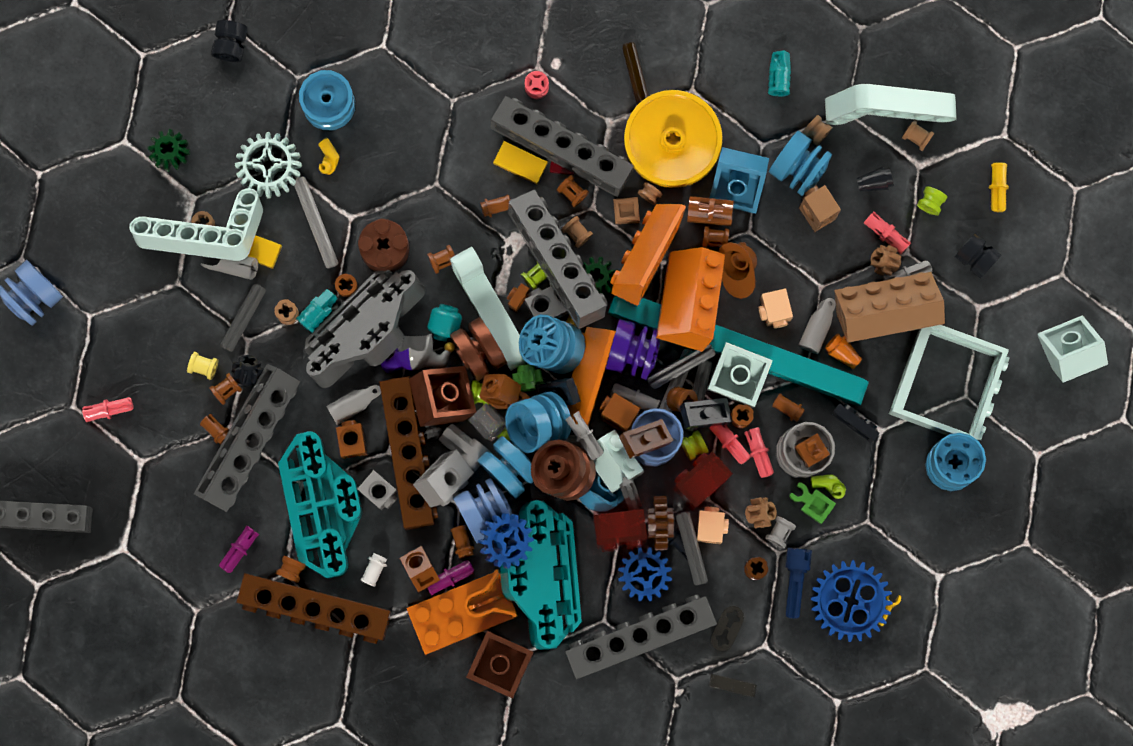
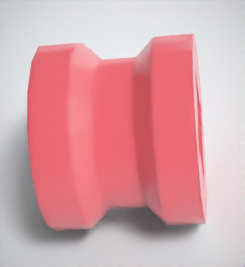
(534, 80)

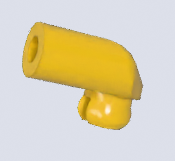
(330, 159)

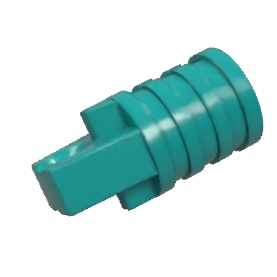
(779, 74)
(317, 310)

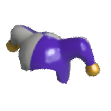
(417, 353)

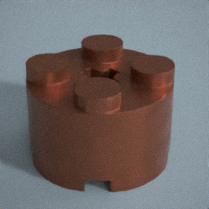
(384, 232)

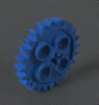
(829, 594)

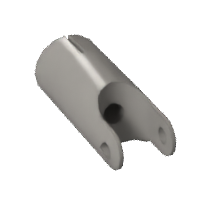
(242, 268)
(818, 327)
(352, 403)

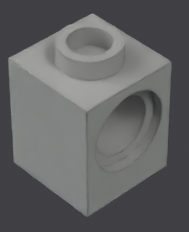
(373, 481)

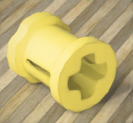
(202, 365)

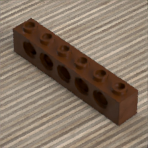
(392, 391)
(253, 586)

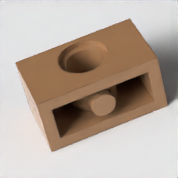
(819, 207)

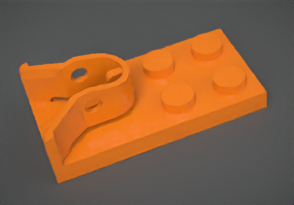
(461, 613)

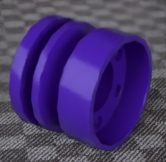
(633, 350)

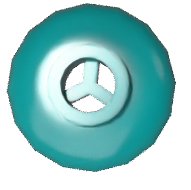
(444, 321)

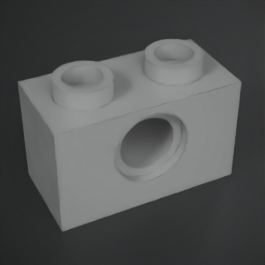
(448, 468)

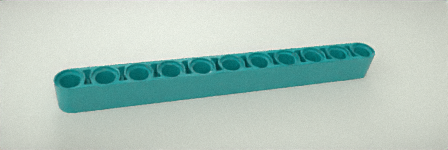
(784, 364)

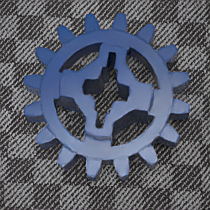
(510, 531)
(647, 585)

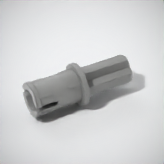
(922, 267)
(635, 397)
(585, 436)

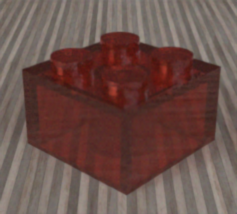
(701, 481)
(620, 529)

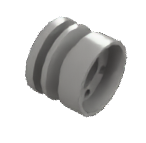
(788, 456)

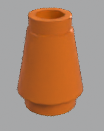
(843, 351)

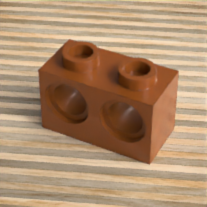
(619, 412)

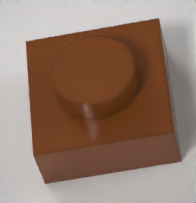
(517, 297)

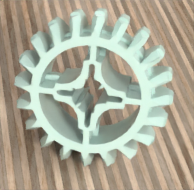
(278, 165)

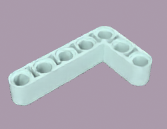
(889, 102)
(204, 240)
(487, 305)

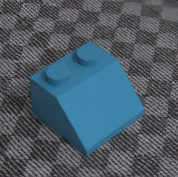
(739, 179)

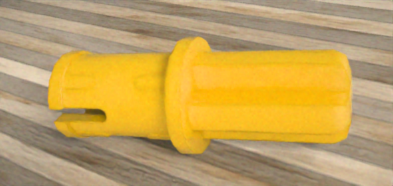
(998, 187)

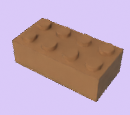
(889, 306)

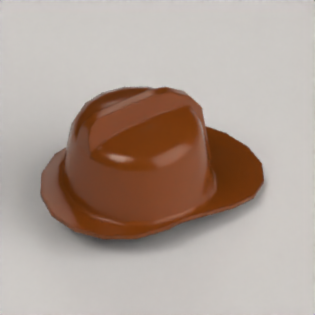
(738, 269)

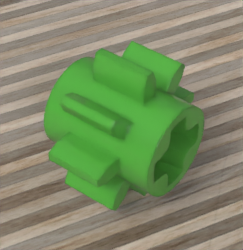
(527, 377)

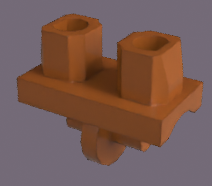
(710, 211)

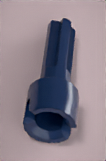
(798, 563)

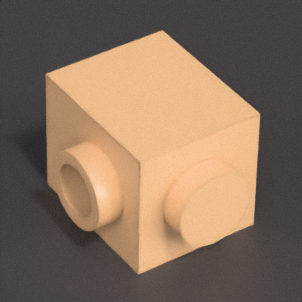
(775, 308)
(711, 525)

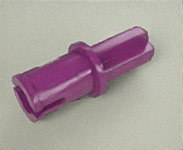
(238, 549)
(452, 576)

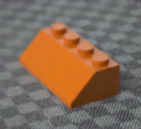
(647, 252)
(691, 297)
(590, 371)

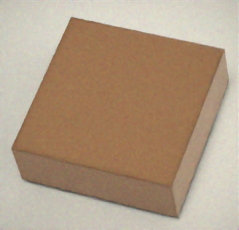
(626, 210)

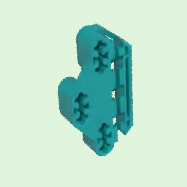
(323, 501)
(538, 577)

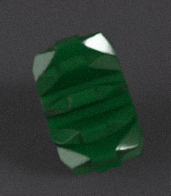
(167, 158)
(604, 271)

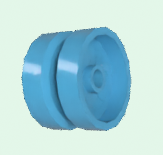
(314, 98)
(505, 471)

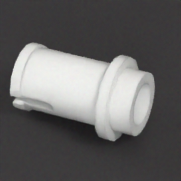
(374, 569)

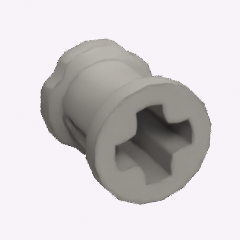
(780, 532)

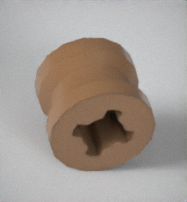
(817, 130)

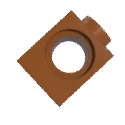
(499, 390)
(359, 447)
(419, 569)

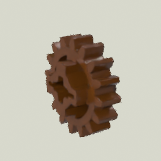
(660, 522)

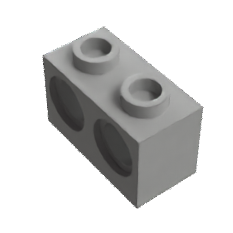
(556, 308)

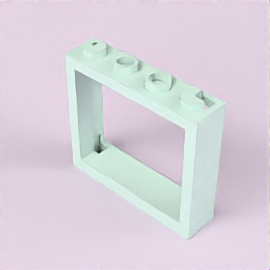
(992, 385)

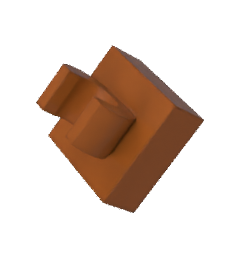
(812, 450)

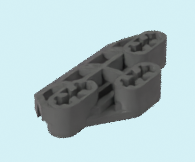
(363, 326)

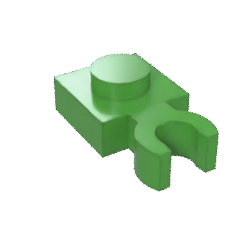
(815, 505)

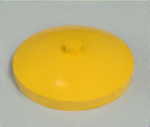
(673, 138)

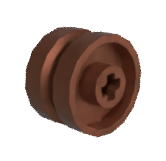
(479, 348)
(563, 470)

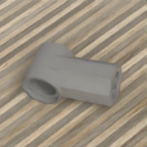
(469, 449)

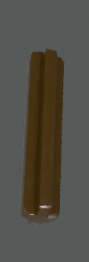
(635, 72)

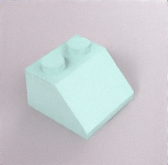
(1073, 348)
(739, 375)
(615, 462)

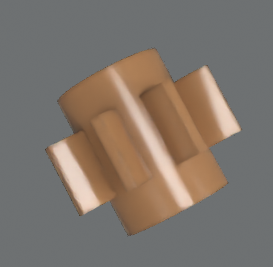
(885, 260)
(760, 512)

